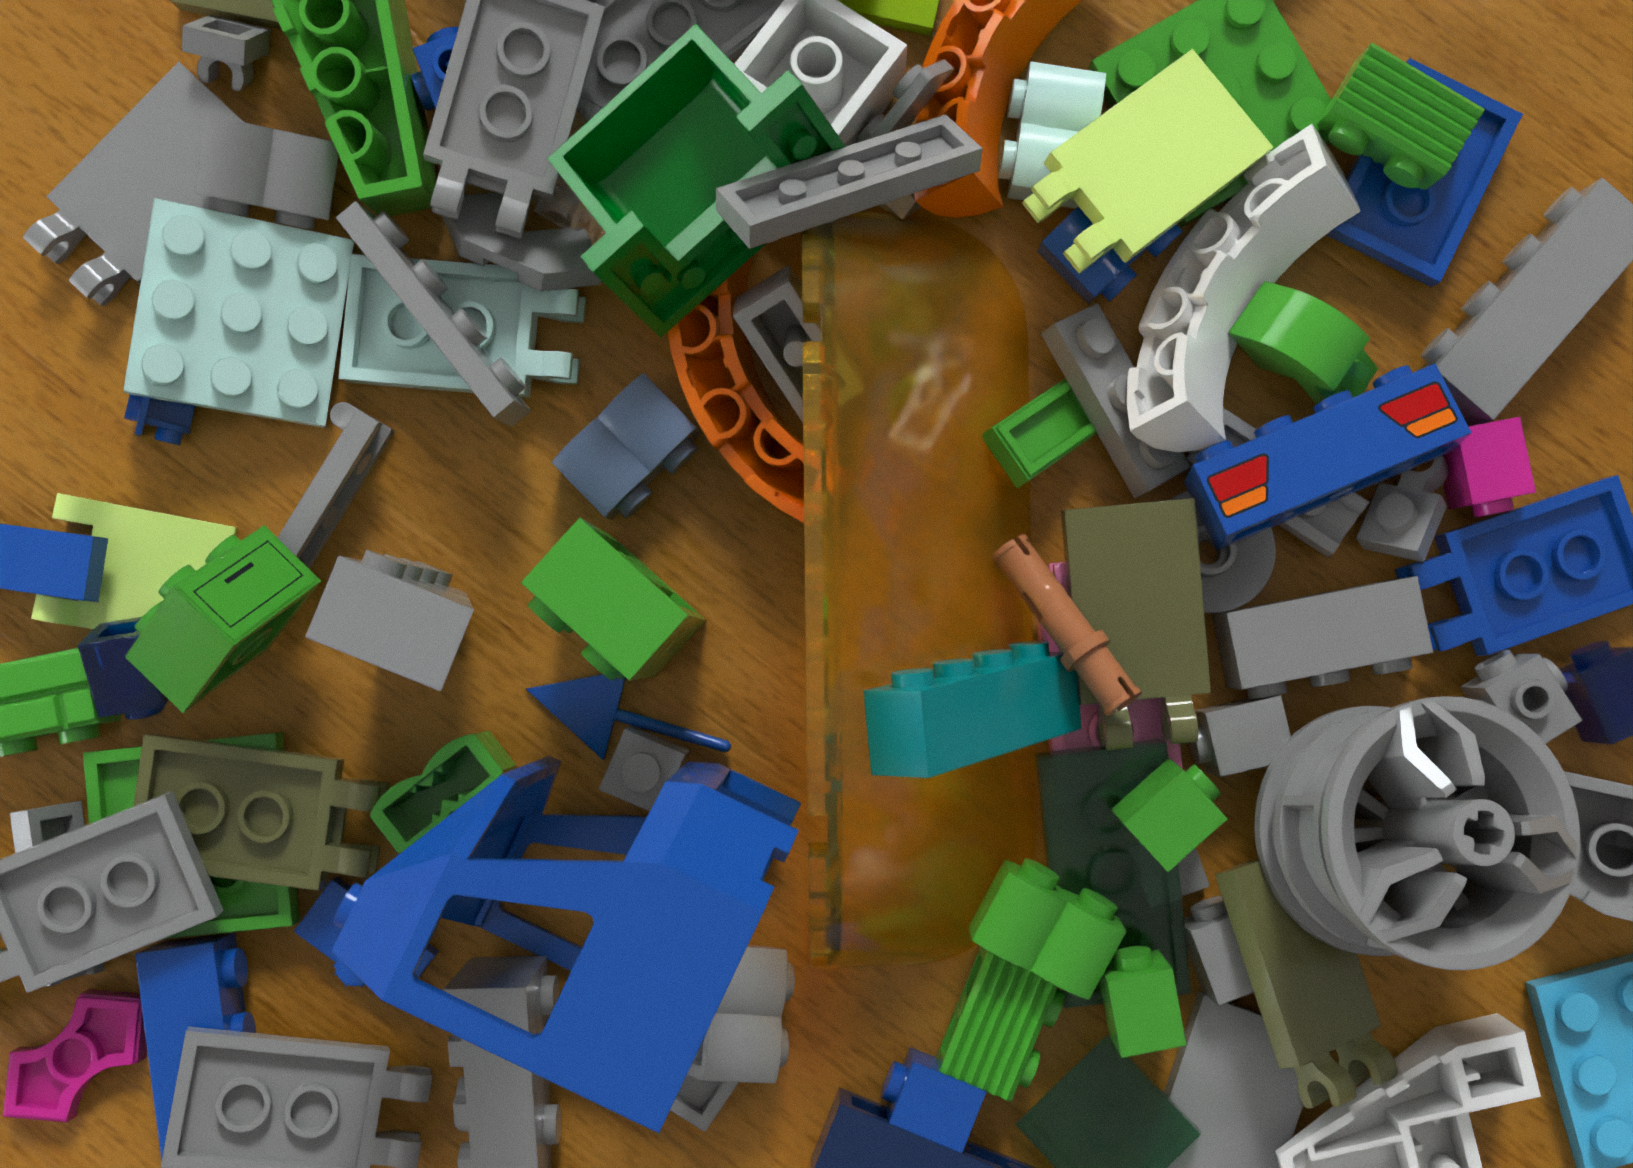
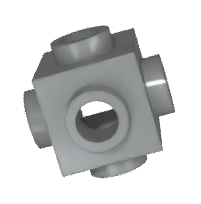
(1527, 689)

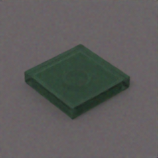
(1107, 1116)

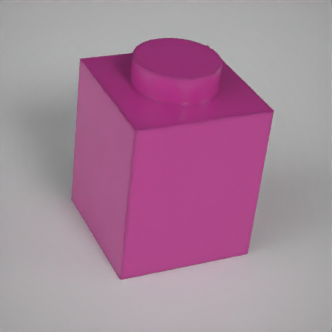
(1489, 468)

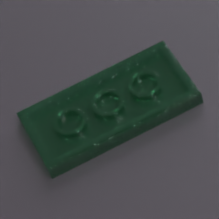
(1099, 853)

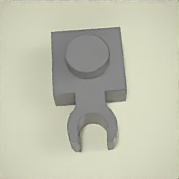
(1406, 516)

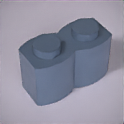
(627, 449)

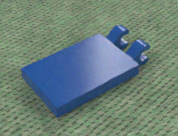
(1533, 568)

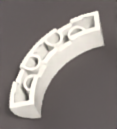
(1186, 347)

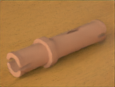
(1072, 633)

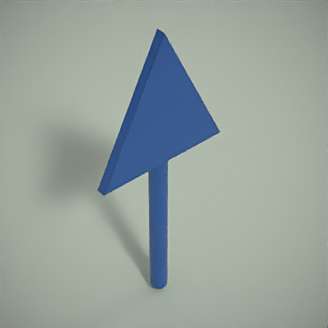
(591, 708)

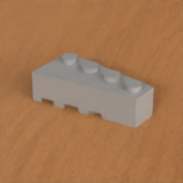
(393, 616)
(496, 1100)

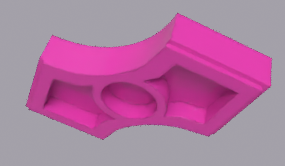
(52, 1077)

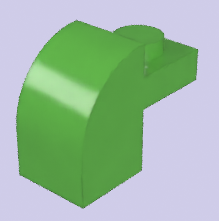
(1304, 341)

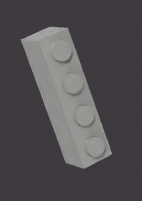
(1536, 300)

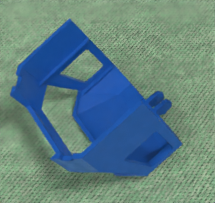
(660, 939)

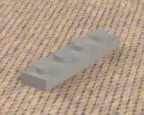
(847, 180)
(421, 293)

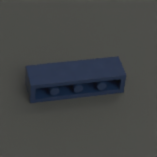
(861, 1137)

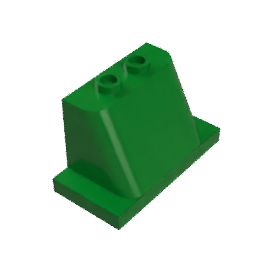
(654, 168)

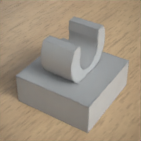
(228, 42)

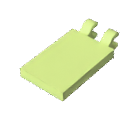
(1149, 161)

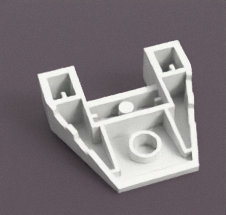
(1425, 1109)

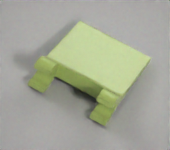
(139, 559)

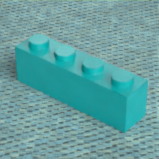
(969, 710)

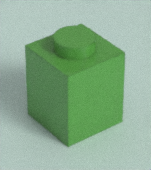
(1171, 812)
(1141, 1002)

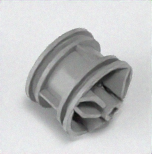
(1455, 790)

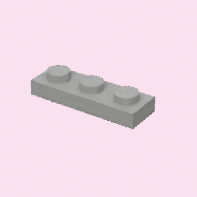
(1098, 376)

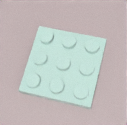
(238, 314)

